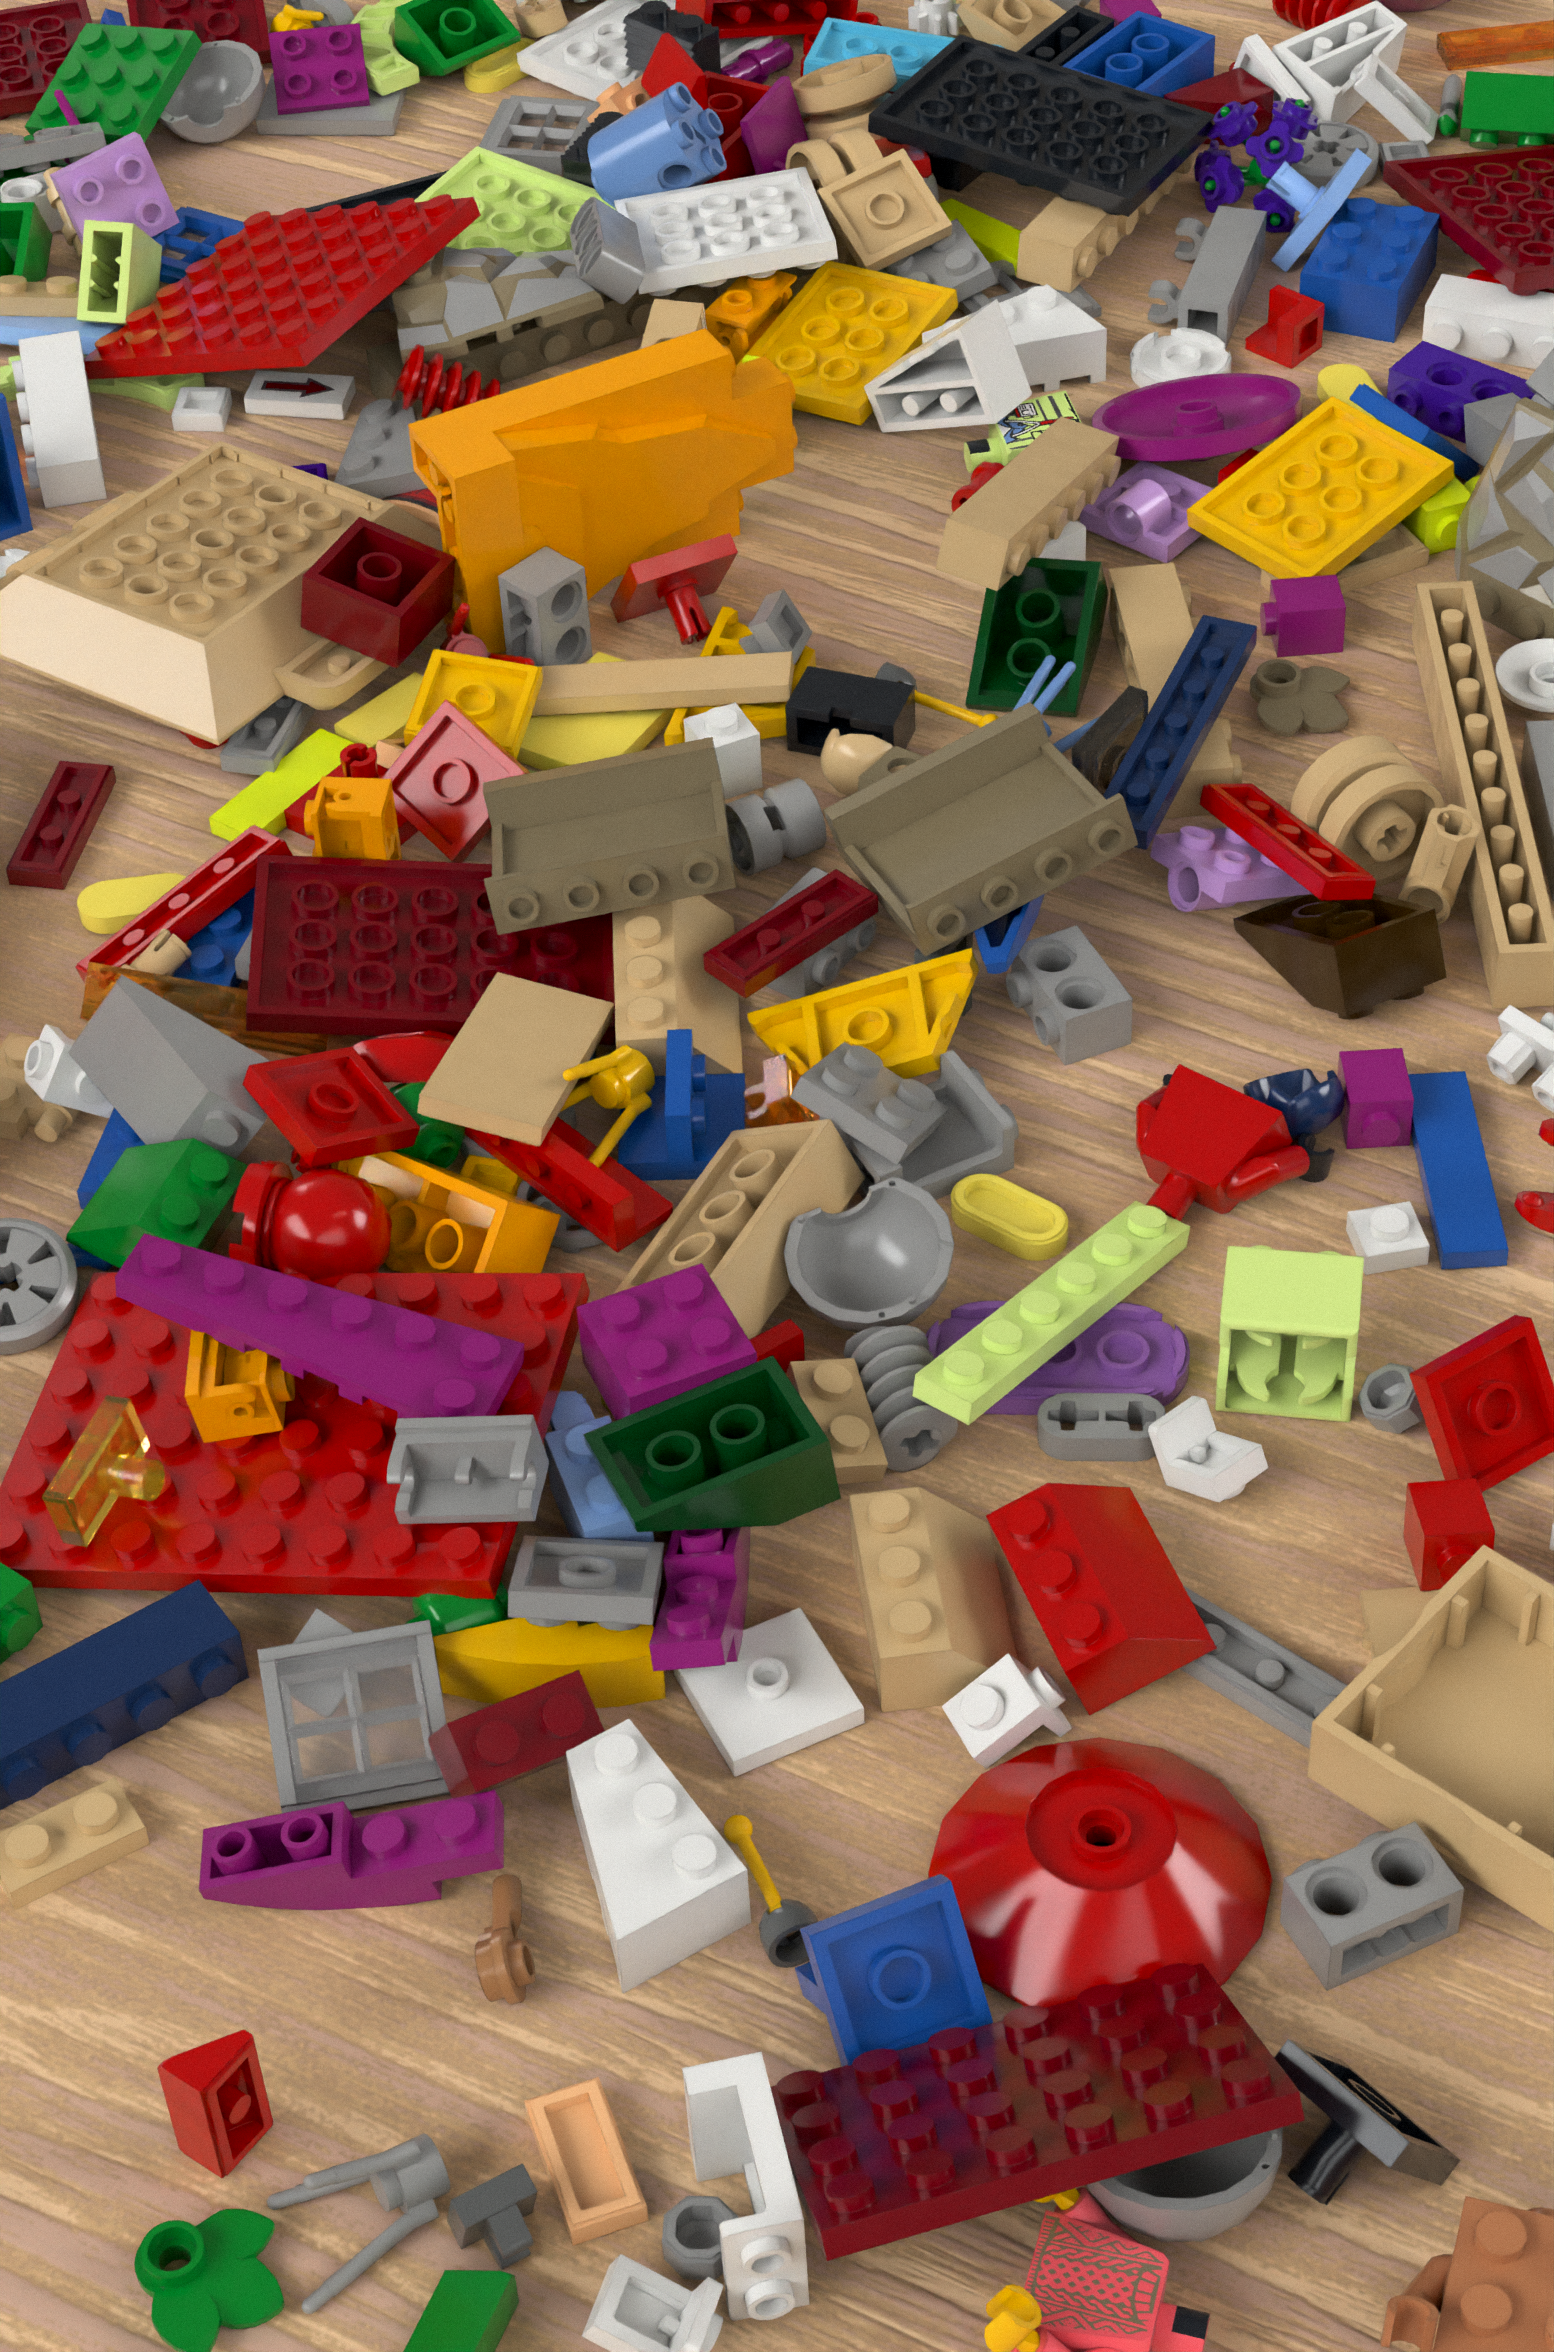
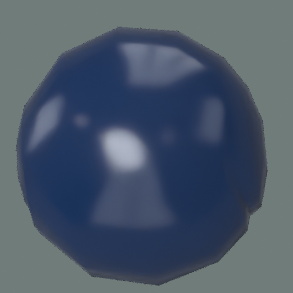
(1302, 1099)

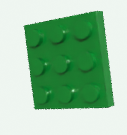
(118, 78)

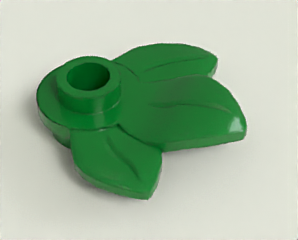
(217, 2286)

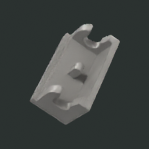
(467, 1469)

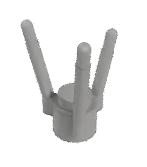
(401, 2177)

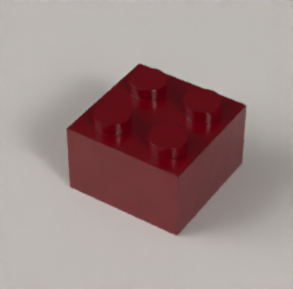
(377, 592)

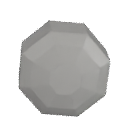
(1390, 1399)
(693, 2236)

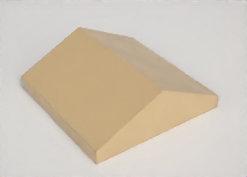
(1008, 21)

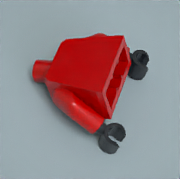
(1217, 1145)

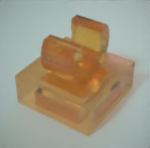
(772, 1099)

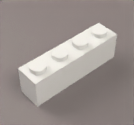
(1489, 321)
(60, 420)

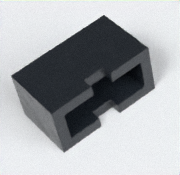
(850, 704)

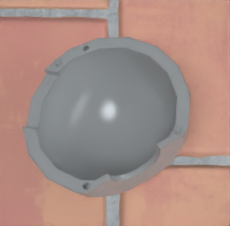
(217, 94)
(873, 1261)
(1196, 2192)

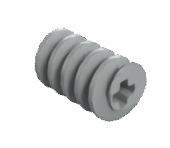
(887, 1367)

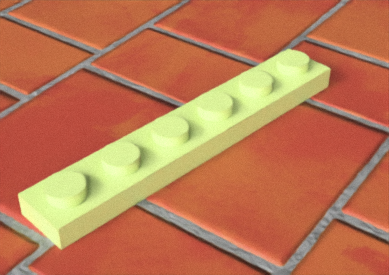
(1050, 1312)

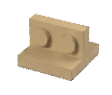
(883, 213)

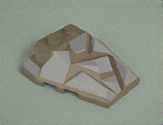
(486, 294)
(1509, 527)

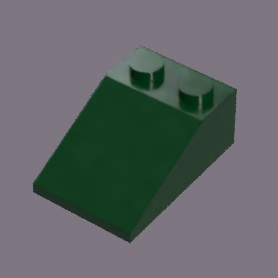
(1044, 611)
(719, 1455)

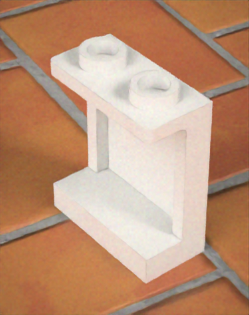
(738, 2132)

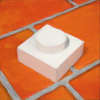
(1387, 1237)

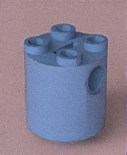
(657, 148)

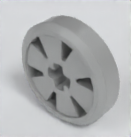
(1330, 148)
(45, 1281)

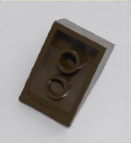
(1348, 951)

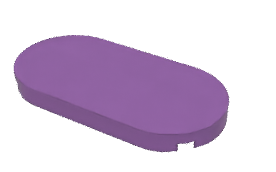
(1117, 1354)

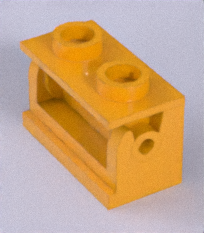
(748, 310)
(353, 819)
(234, 1390)

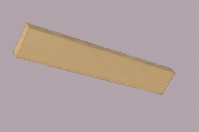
(665, 683)

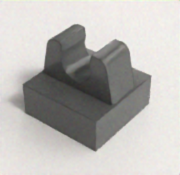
(496, 2215)

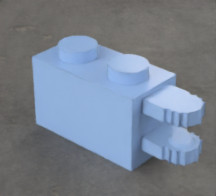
(576, 1480)

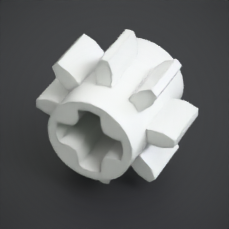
(935, 17)

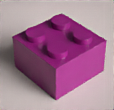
(660, 1340)

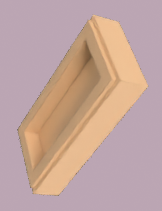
(586, 2161)

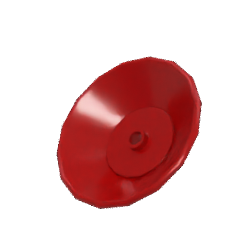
(1066, 1915)

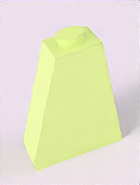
(116, 271)

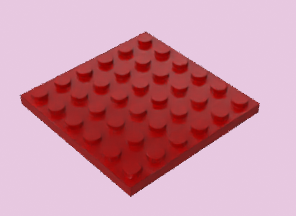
(280, 289)

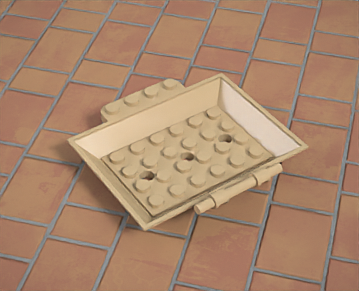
(195, 595)

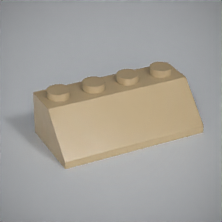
(665, 986)
(743, 1210)

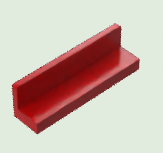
(602, 1199)

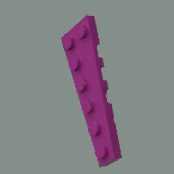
(356, 1342)

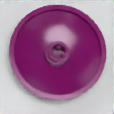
(1200, 416)

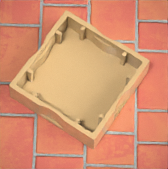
(1460, 1732)

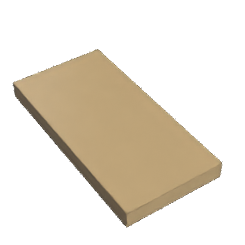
(511, 1059)

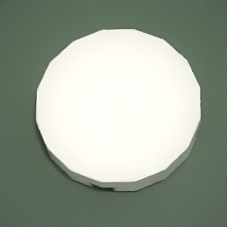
(1178, 356)

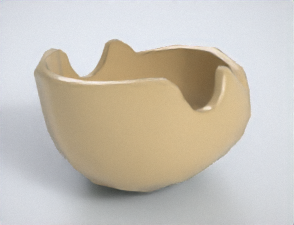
(849, 756)

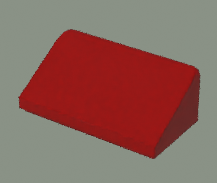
(673, 65)
(217, 2101)

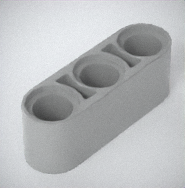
(607, 250)

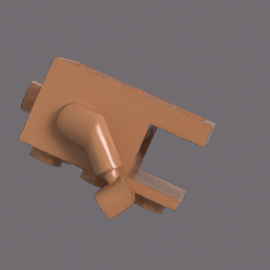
(1489, 2291)

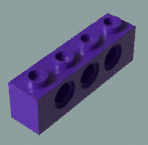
(1438, 383)

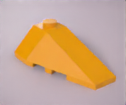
(453, 1221)

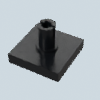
(1357, 2123)

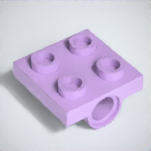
(116, 187)
(1146, 511)
(1218, 870)

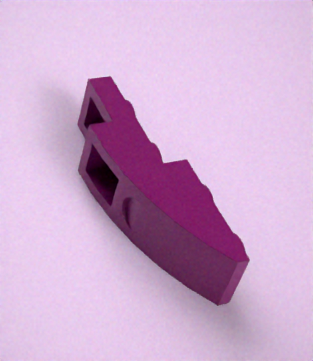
(703, 1599)
(343, 1862)

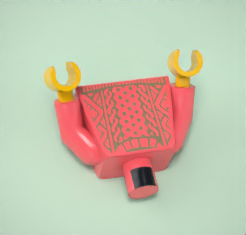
(1091, 2291)

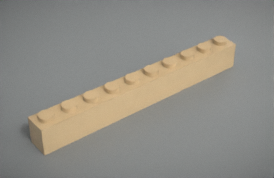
(1482, 776)

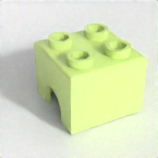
(1289, 1333)

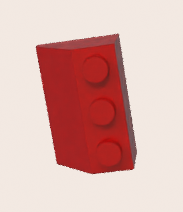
(1100, 1588)

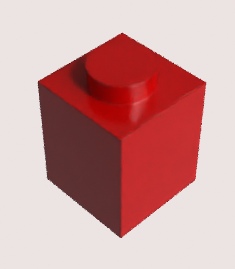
(1444, 1528)

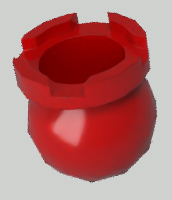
(312, 1223)

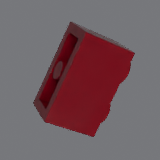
(515, 1736)

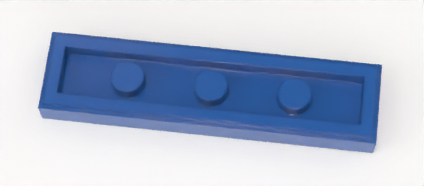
(1455, 1173)

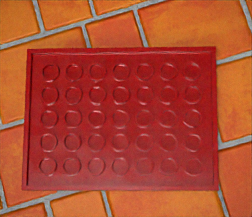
(280, 1506)

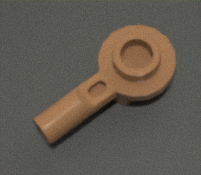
(500, 1957)

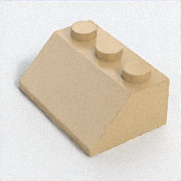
(926, 1595)

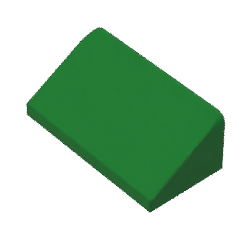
(466, 2312)

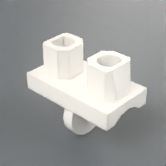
(1524, 1046)

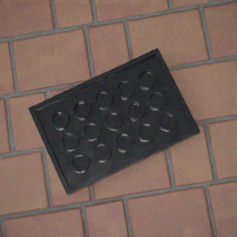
(1042, 125)

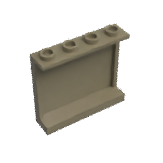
(977, 830)
(607, 836)

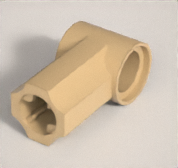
(1441, 860)

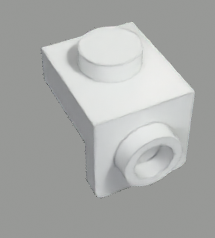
(59, 1078)
(1200, 1457)
(1005, 1709)
(651, 2313)

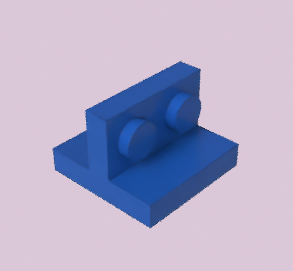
(687, 1116)
(894, 1970)

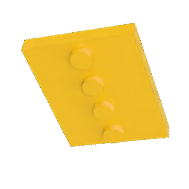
(847, 332)
(1320, 493)

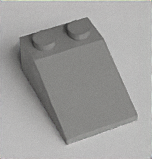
(169, 1071)

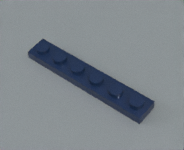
(1180, 722)

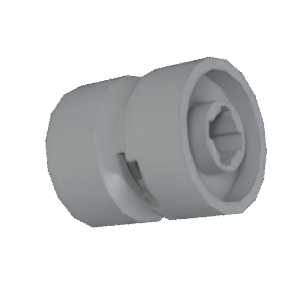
(780, 824)

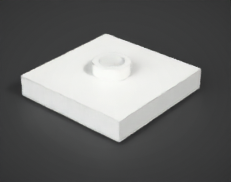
(774, 1697)

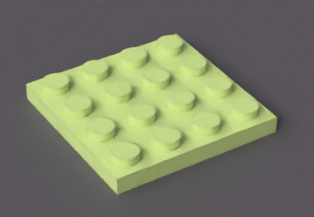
(517, 203)

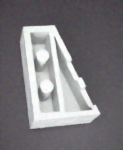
(1329, 56)
(1050, 338)
(953, 379)
(654, 1856)

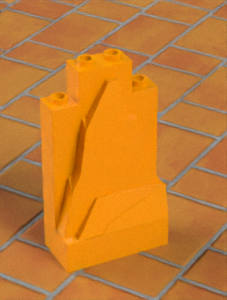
(602, 465)

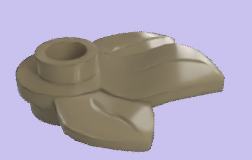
(1298, 698)

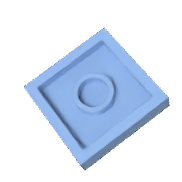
(1314, 204)

